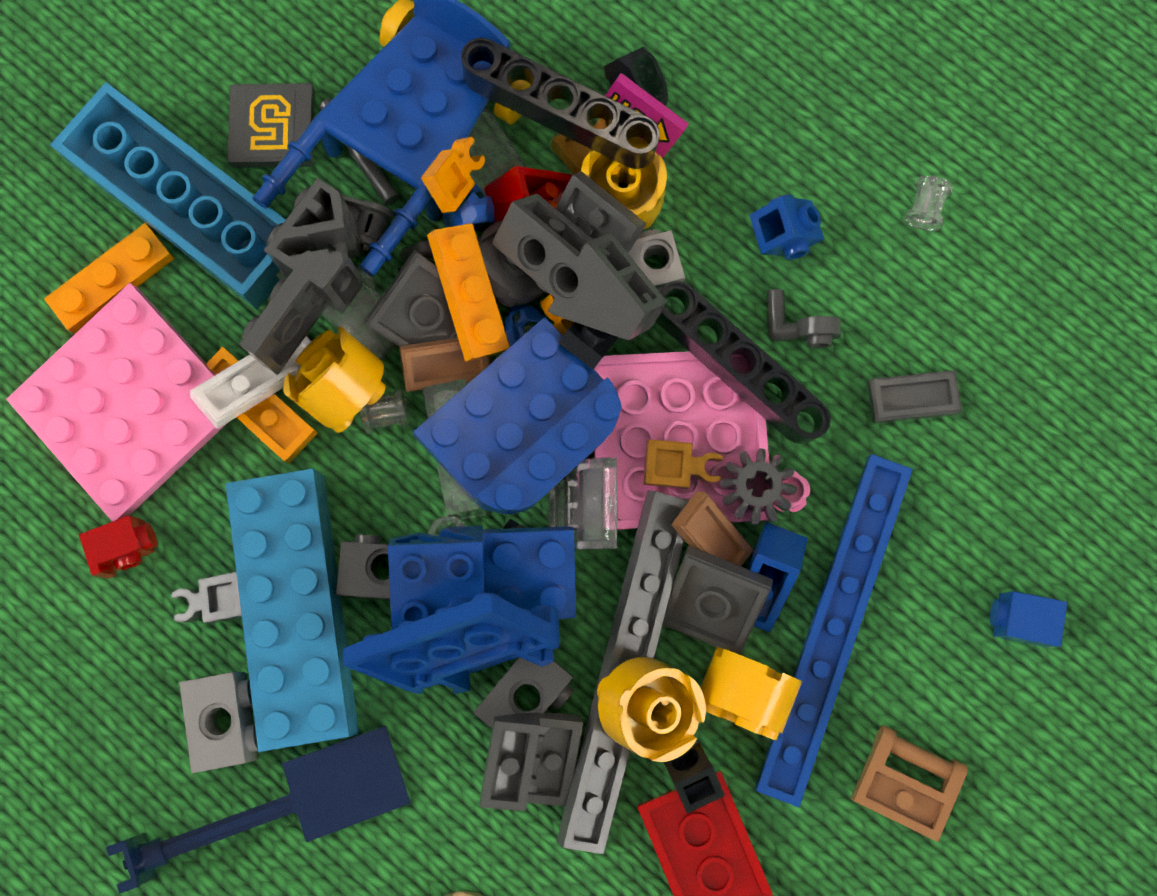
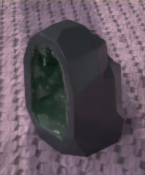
(643, 70)

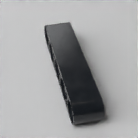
(550, 85)
(761, 366)

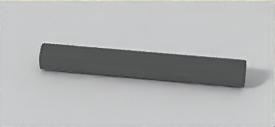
(372, 172)

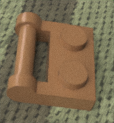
(903, 797)

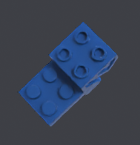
(449, 569)

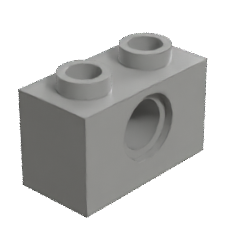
(201, 703)

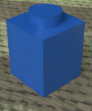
(1028, 619)

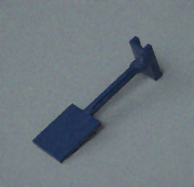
(326, 792)

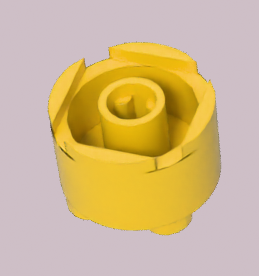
(645, 185)
(335, 379)
(749, 693)
(651, 708)

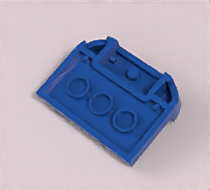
(522, 423)
(457, 643)

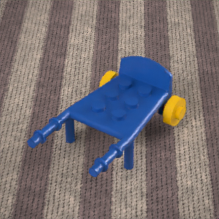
(402, 108)

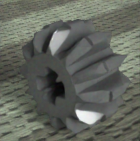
(769, 496)

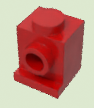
(117, 545)

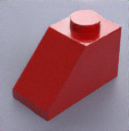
(524, 182)

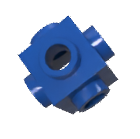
(787, 227)

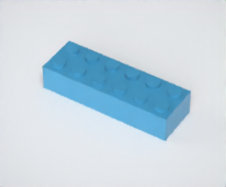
(173, 191)
(291, 610)

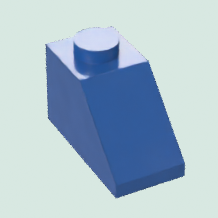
(778, 557)

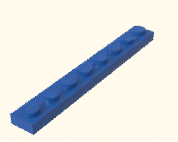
(835, 628)

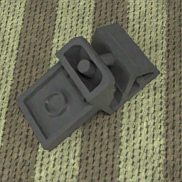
(315, 257)

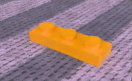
(92, 288)
(468, 291)
(271, 419)

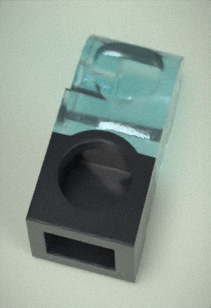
(694, 778)

